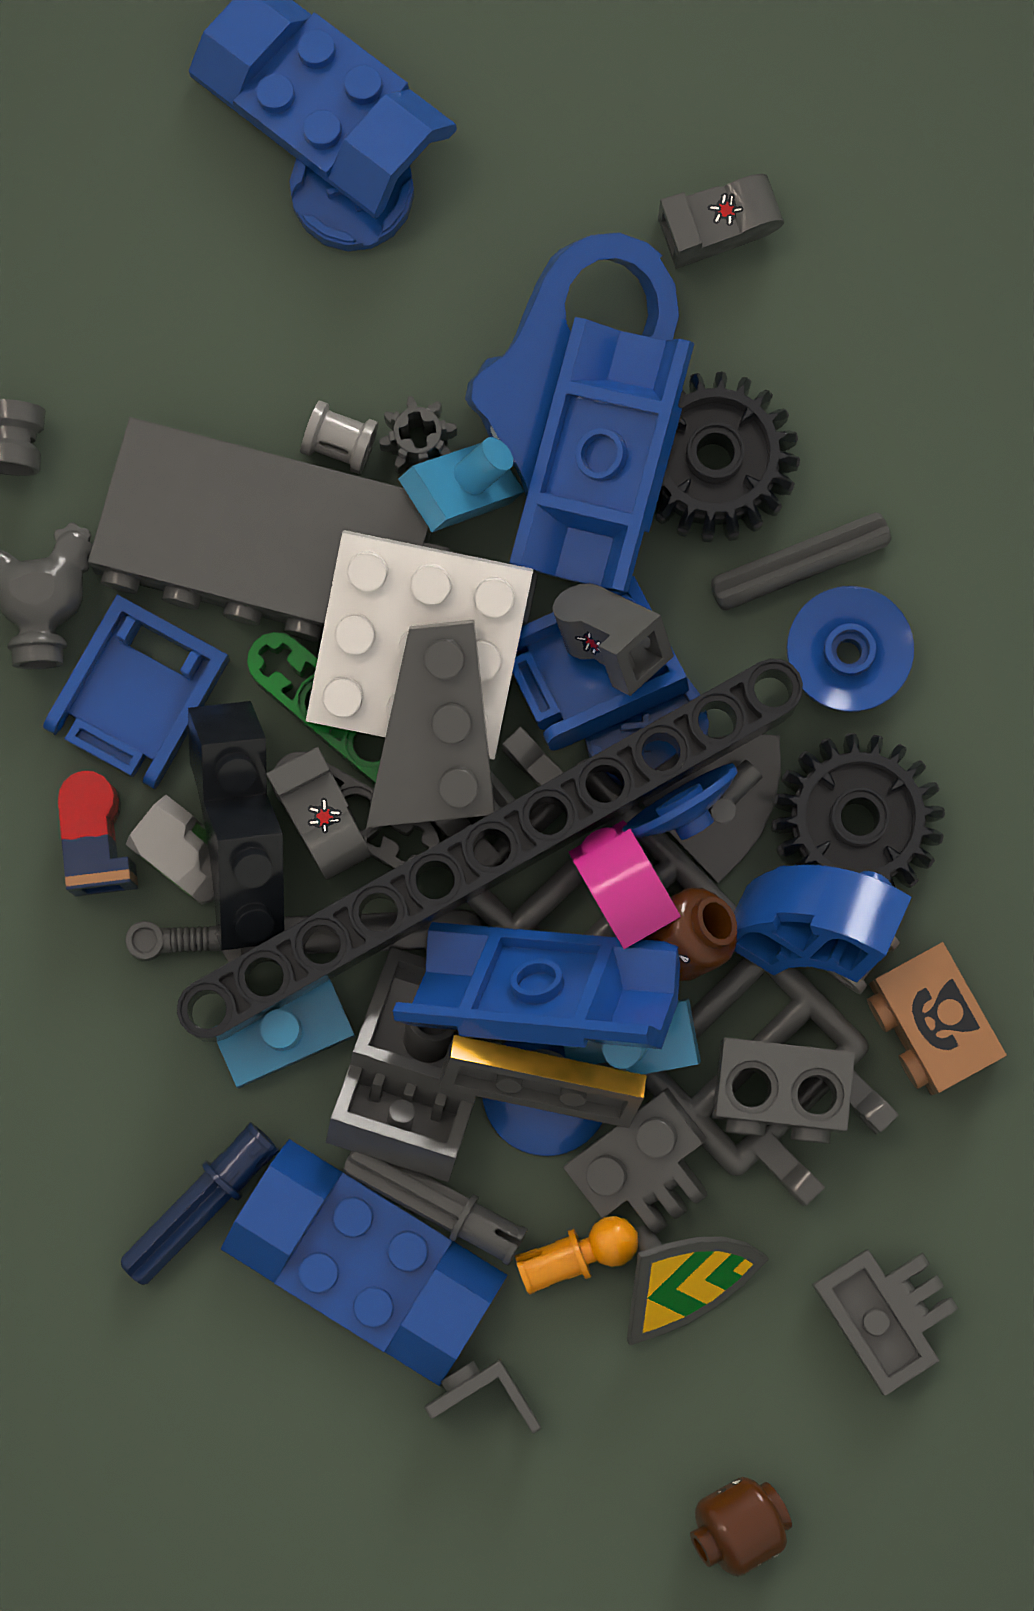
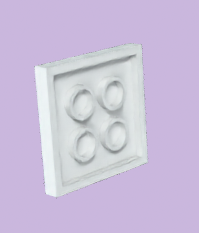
(374, 600)

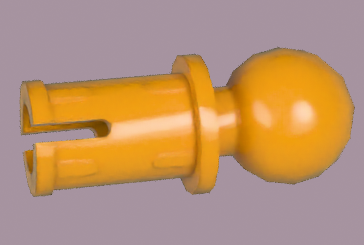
(609, 1243)

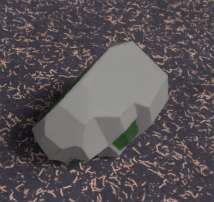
(175, 847)

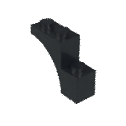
(239, 823)

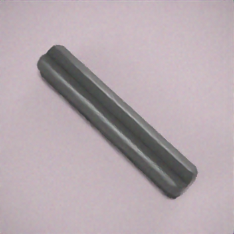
(800, 561)

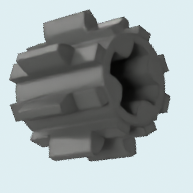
(399, 438)

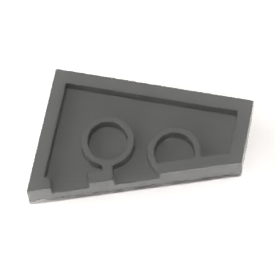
(436, 732)

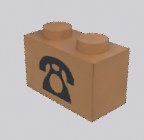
(934, 1020)

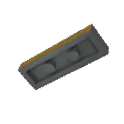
(542, 1080)

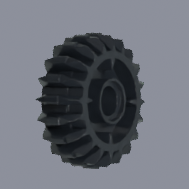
(756, 456)
(866, 781)

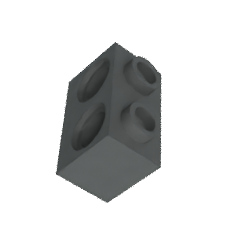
(783, 1070)

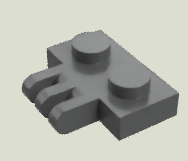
(642, 1163)
(885, 1316)

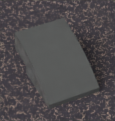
(392, 1089)

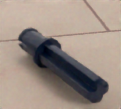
(199, 1203)

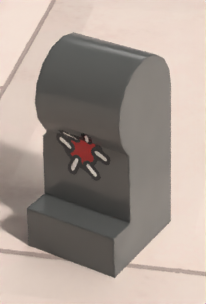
(718, 219)
(614, 633)
(320, 813)

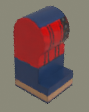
(87, 819)

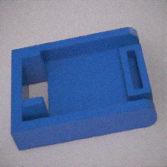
(575, 695)
(129, 702)

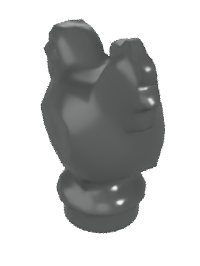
(42, 596)

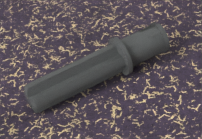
(439, 1205)

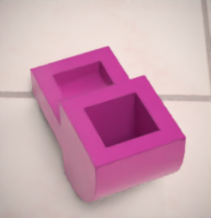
(623, 883)

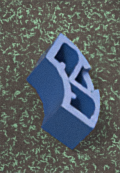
(818, 919)

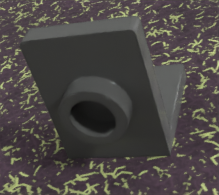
(469, 1380)

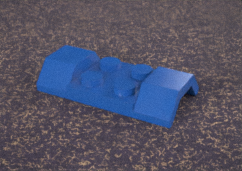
(317, 96)
(602, 455)
(545, 987)
(363, 1262)

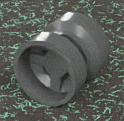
(18, 429)

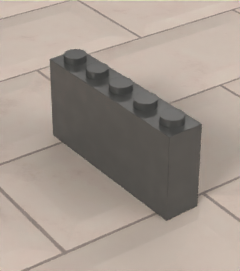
(237, 526)

